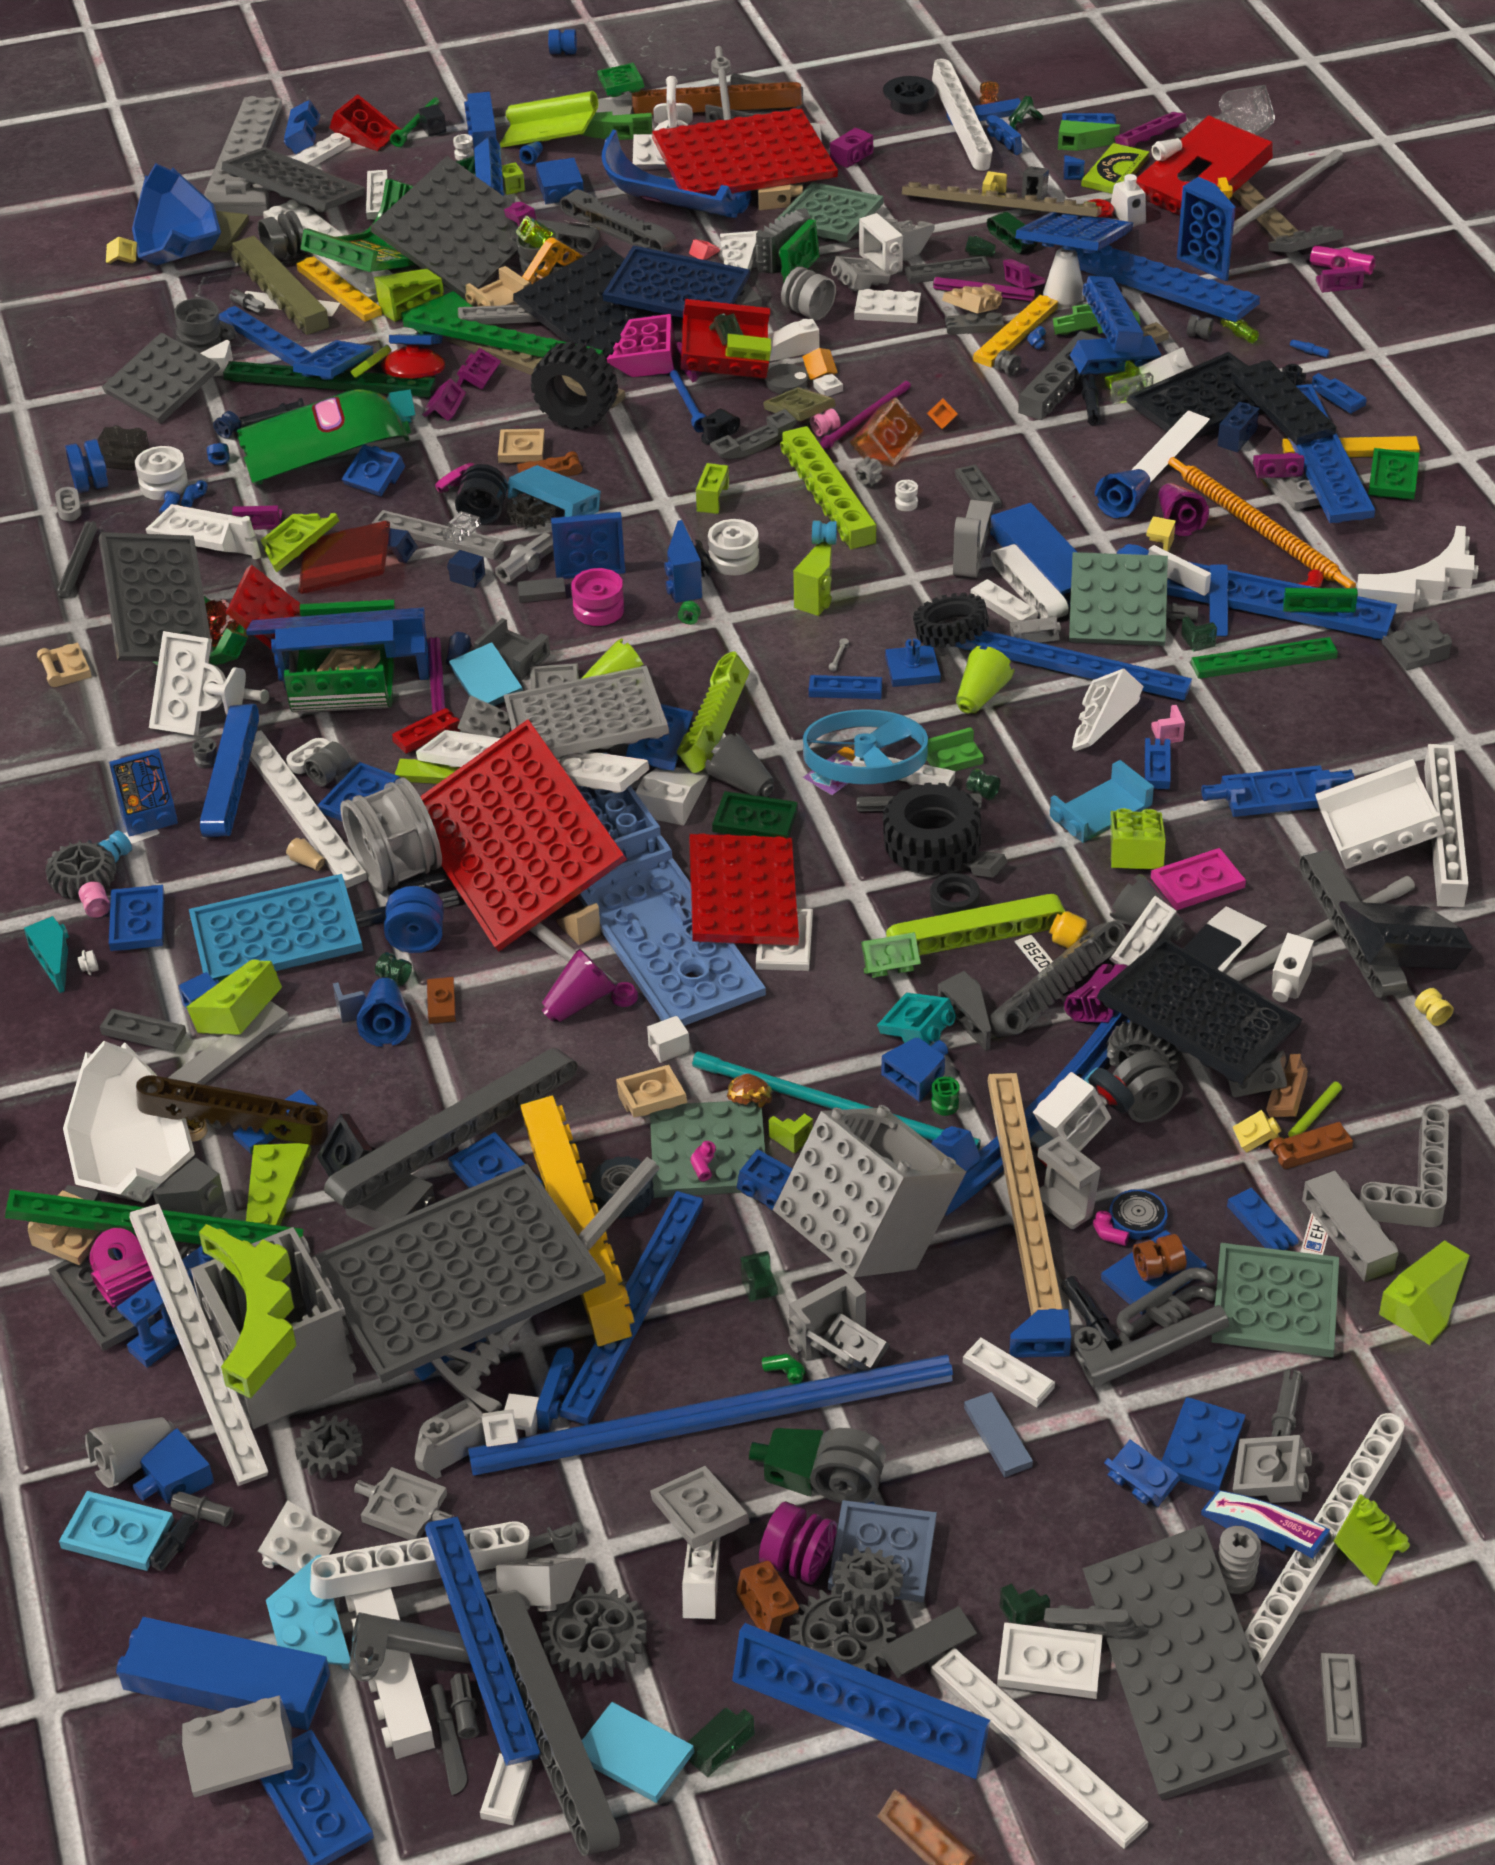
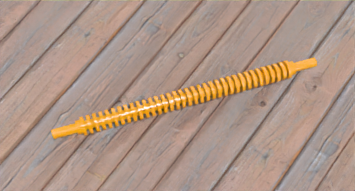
(1261, 523)

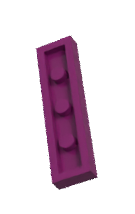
(1154, 127)

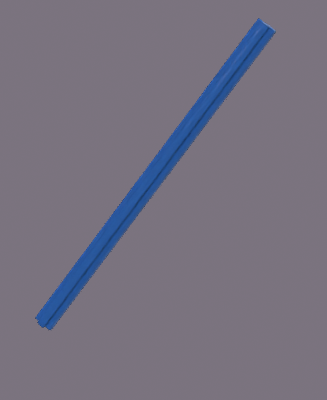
(711, 1414)

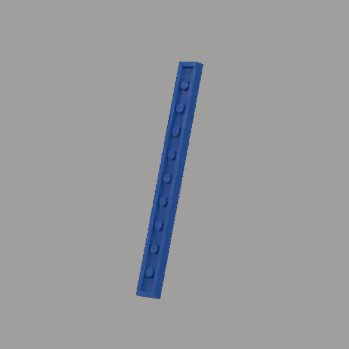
(1079, 663)
(641, 1289)

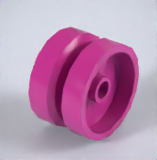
(597, 597)

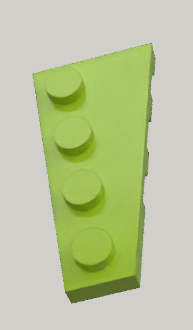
(273, 1180)

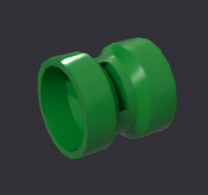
(945, 1096)

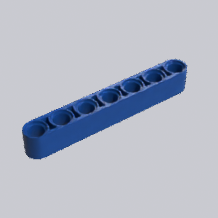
(229, 771)

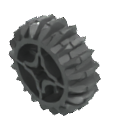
(79, 865)
(1133, 1039)

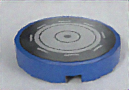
(1138, 1213)

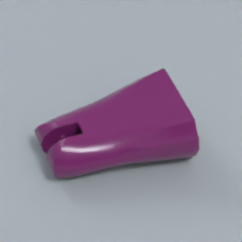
(1084, 1005)

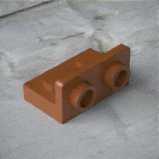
(765, 1596)

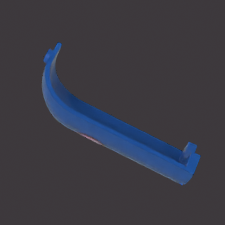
(664, 190)

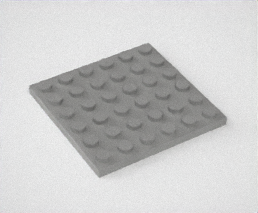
(591, 711)

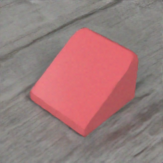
(703, 249)

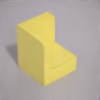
(122, 250)
(1162, 531)

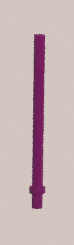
(828, 440)

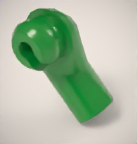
(785, 1362)

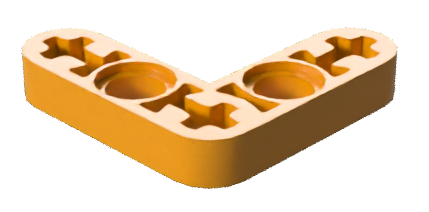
(550, 257)

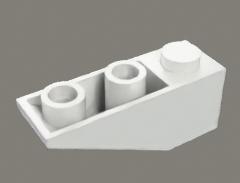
(701, 1581)

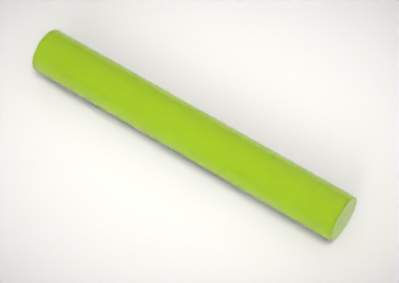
(1316, 1109)

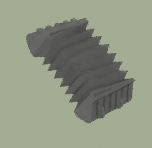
(773, 238)

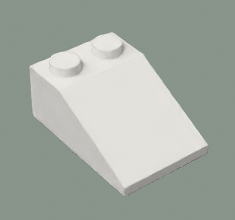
(671, 793)

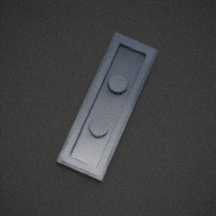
(998, 1434)

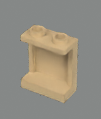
(498, 292)

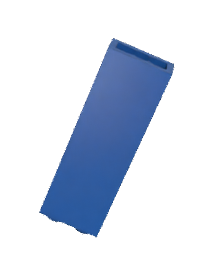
(1038, 541)
(221, 1670)

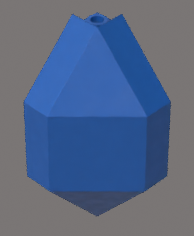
(172, 218)

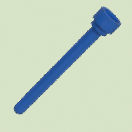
(696, 415)

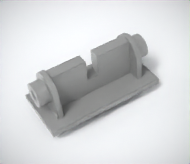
(1036, 629)

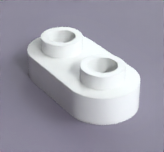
(296, 759)

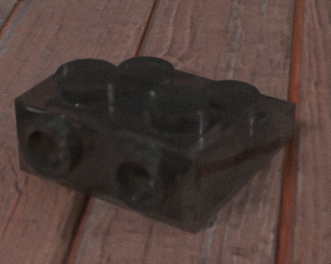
(122, 446)

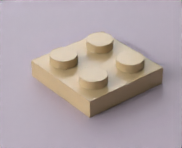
(521, 445)

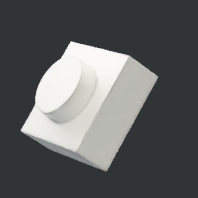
(828, 385)
(500, 1427)

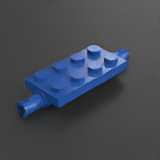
(1275, 789)

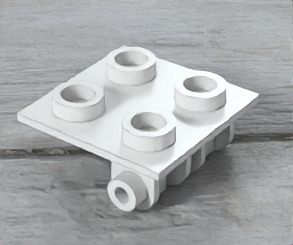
(297, 1539)

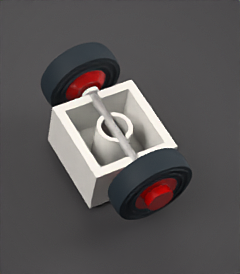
(1078, 1108)

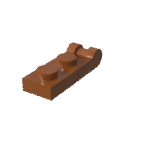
(566, 465)
(1311, 1145)

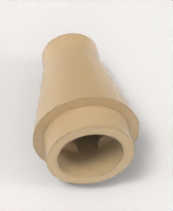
(303, 853)

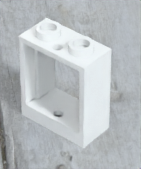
(873, 232)

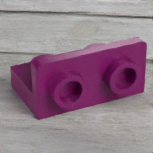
(478, 368)
(1278, 465)

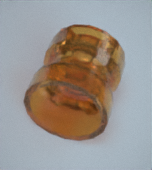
(989, 92)

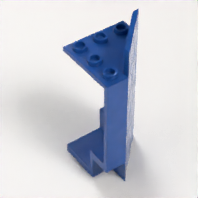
(398, 629)

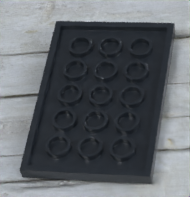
(1201, 389)

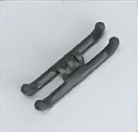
(1162, 1305)

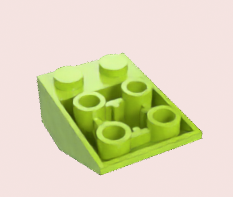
(1137, 839)

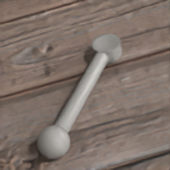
(843, 643)

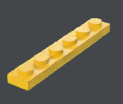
(339, 289)
(1016, 330)

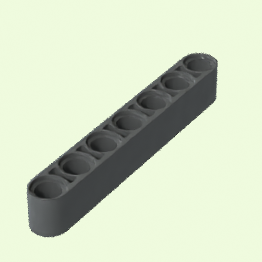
(1330, 889)

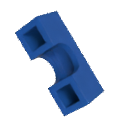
(299, 129)

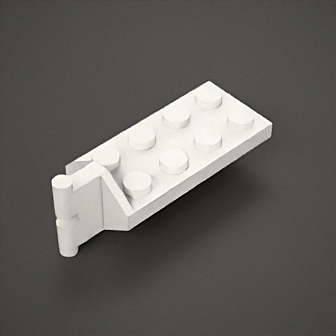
(209, 529)

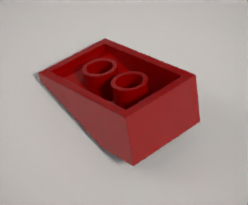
(363, 124)

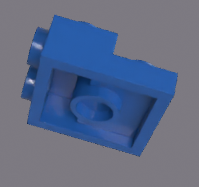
(373, 470)

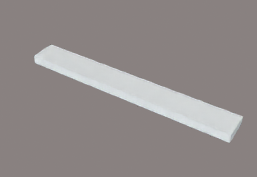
(1040, 1748)

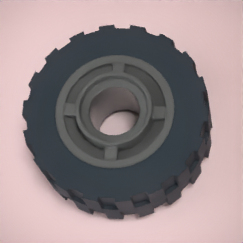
(611, 1176)

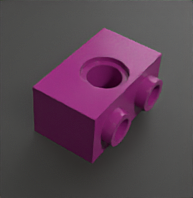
(851, 147)

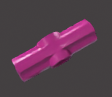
(1331, 258)

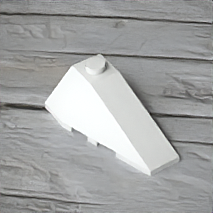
(794, 339)

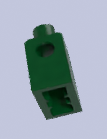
(789, 1458)

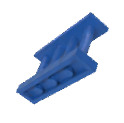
(161, 1337)

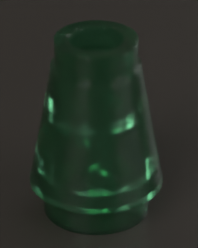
(979, 247)

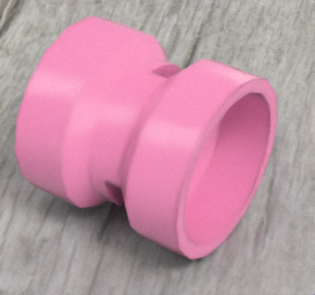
(823, 422)
(94, 899)

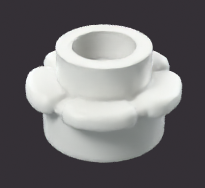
(88, 962)

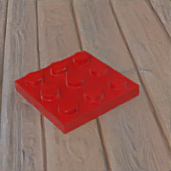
(260, 599)

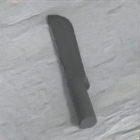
(451, 1751)

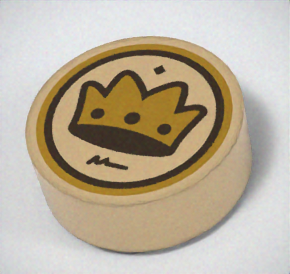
(196, 1128)

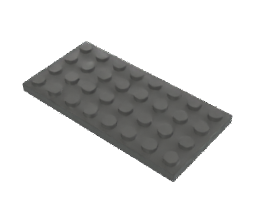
(1188, 1665)

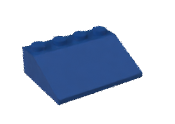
(1206, 228)

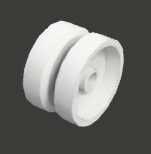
(161, 471)
(733, 547)

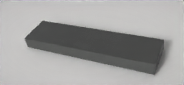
(947, 269)

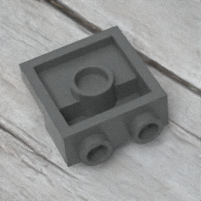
(1418, 643)

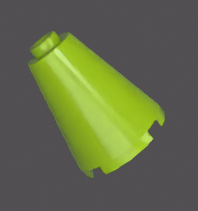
(615, 659)
(983, 677)

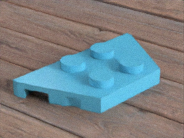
(307, 1621)

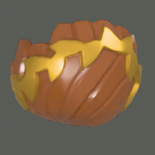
(749, 1088)

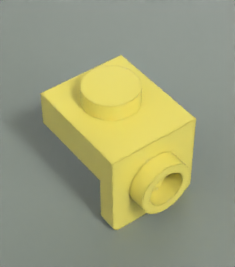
(1256, 1130)

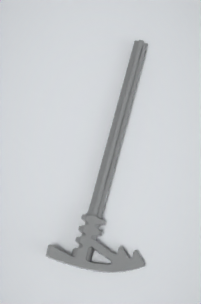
(487, 1353)

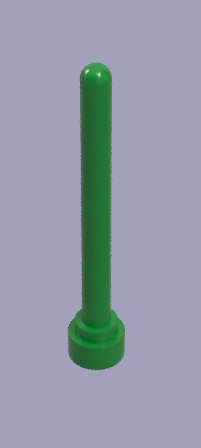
(399, 137)

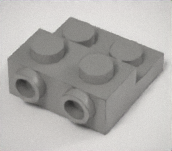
(858, 272)
(1272, 1468)

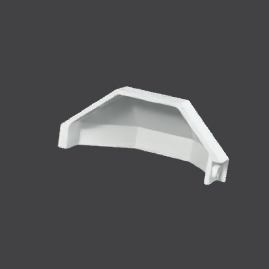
(112, 1141)

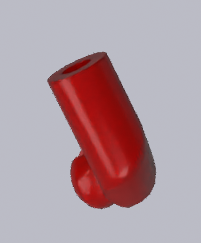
(1314, 579)

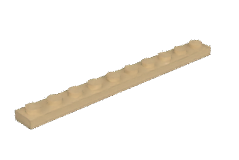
(1024, 1193)

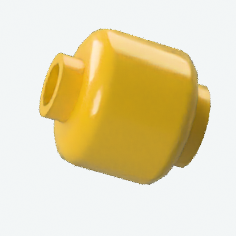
(1068, 929)

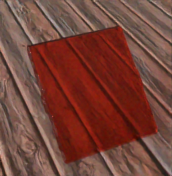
(345, 557)

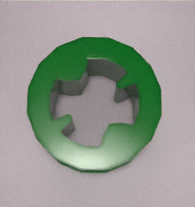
(689, 606)

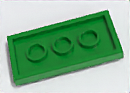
(620, 79)

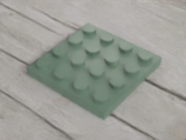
(835, 209)
(1118, 599)
(680, 1130)
(1277, 1299)

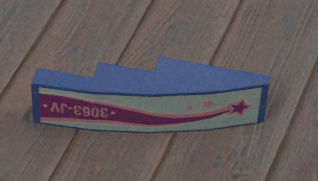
(1268, 1521)

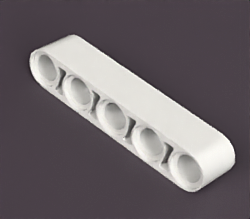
(1029, 582)

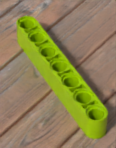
(982, 924)

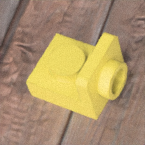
(995, 182)

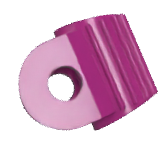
(123, 1277)

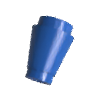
(530, 152)

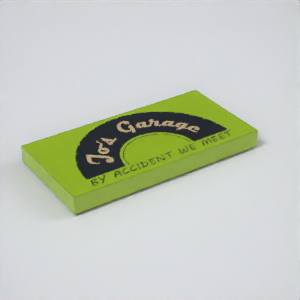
(1113, 167)

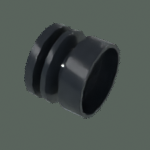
(482, 493)

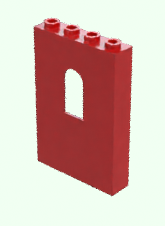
(1229, 149)

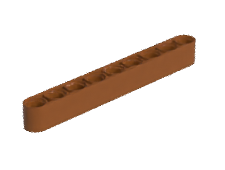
(740, 97)

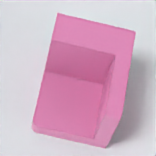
(1170, 728)

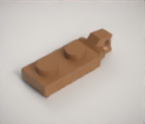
(1286, 1100)

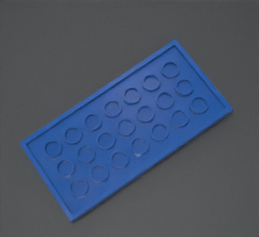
(1074, 231)

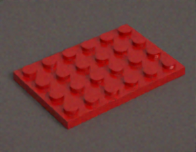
(743, 889)

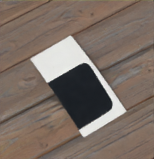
(1223, 937)

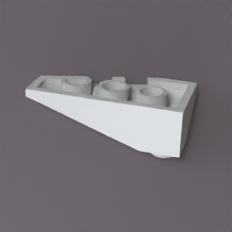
(1105, 704)

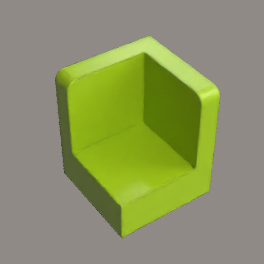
(790, 1133)

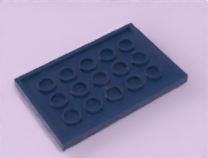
(664, 280)

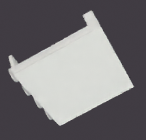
(1379, 814)

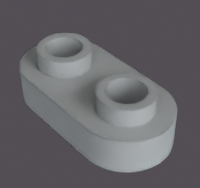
(68, 503)

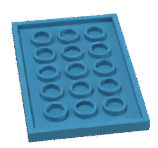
(277, 925)

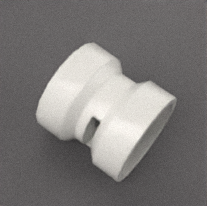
(463, 145)
(906, 491)

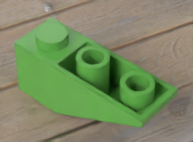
(1086, 135)

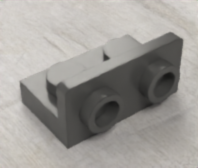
(1266, 1077)

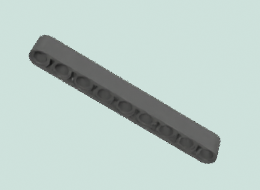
(554, 1729)

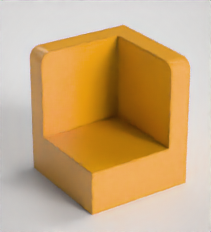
(819, 363)

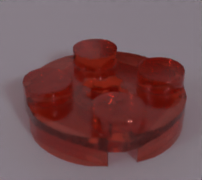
(217, 610)

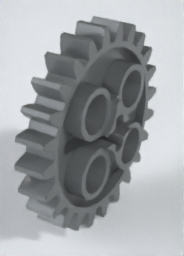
(594, 1633)
(844, 1633)

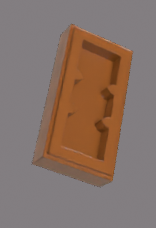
(441, 1000)

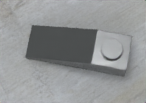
(968, 1006)

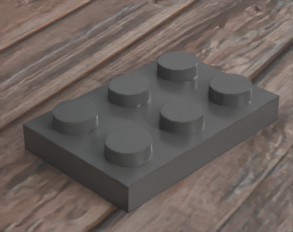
(1304, 239)

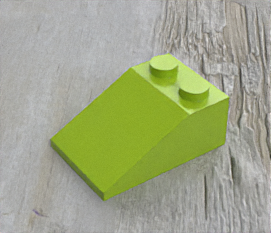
(813, 580)

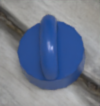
(218, 450)

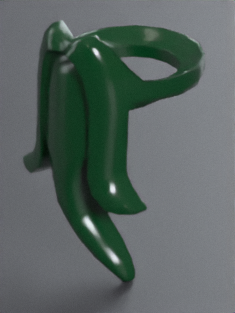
(1024, 107)

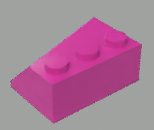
(645, 347)

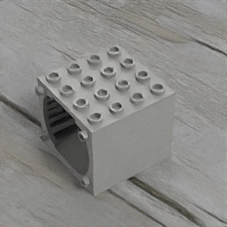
(868, 1191)
(322, 1357)

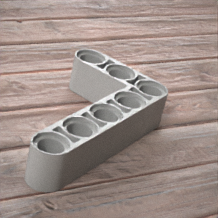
(971, 538)
(1426, 1202)

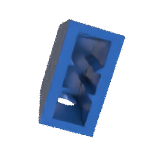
(915, 1066)
(172, 1468)

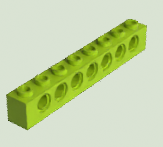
(828, 487)

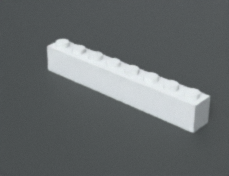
(1449, 848)

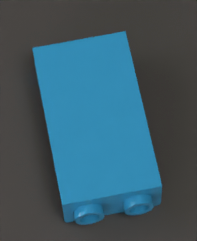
(555, 489)

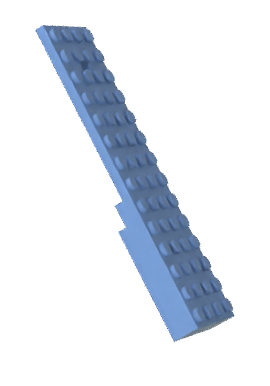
(650, 923)

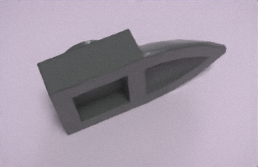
(986, 863)

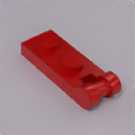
(425, 730)

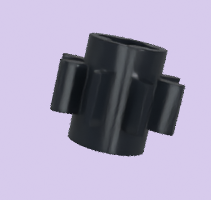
(1294, 374)

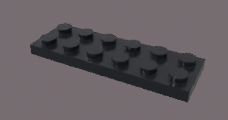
(1283, 402)

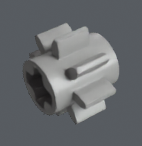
(869, 471)

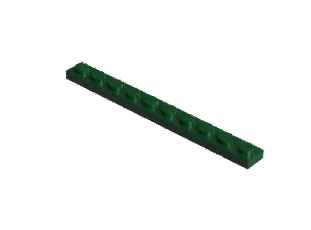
(284, 375)

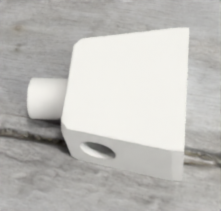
(1129, 201)
(1290, 977)

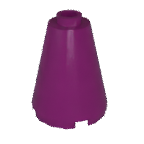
(1184, 507)
(576, 988)

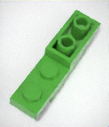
(626, 125)
(1081, 319)

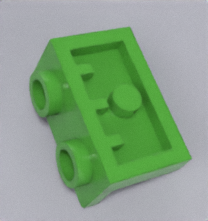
(954, 751)
(890, 953)

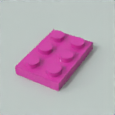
(1198, 879)

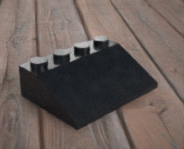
(1406, 935)

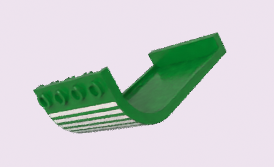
(340, 689)

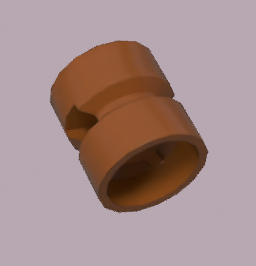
(1163, 1256)

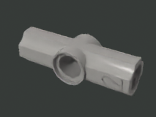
(524, 558)

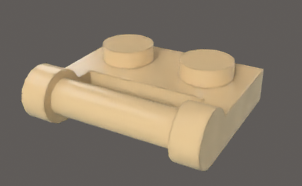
(71, 661)

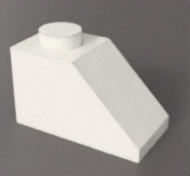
(1167, 365)

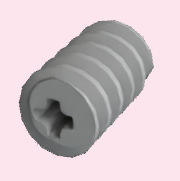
(1239, 1558)

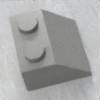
(541, 1580)

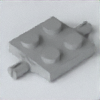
(402, 1503)

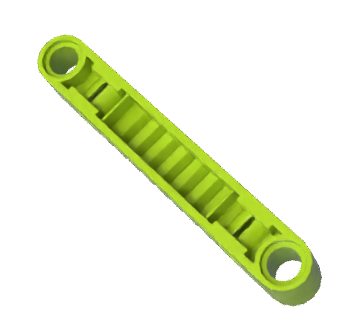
(715, 713)

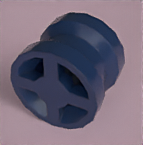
(227, 424)

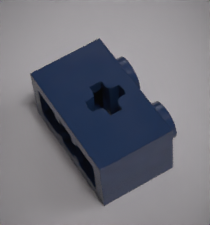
(1238, 427)

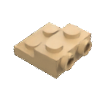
(974, 298)
(650, 1091)
(63, 1241)

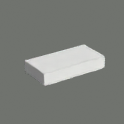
(505, 1791)

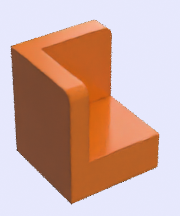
(942, 413)

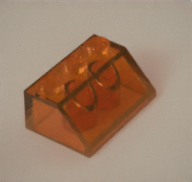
(887, 434)

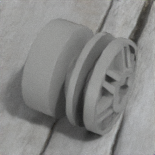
(808, 293)

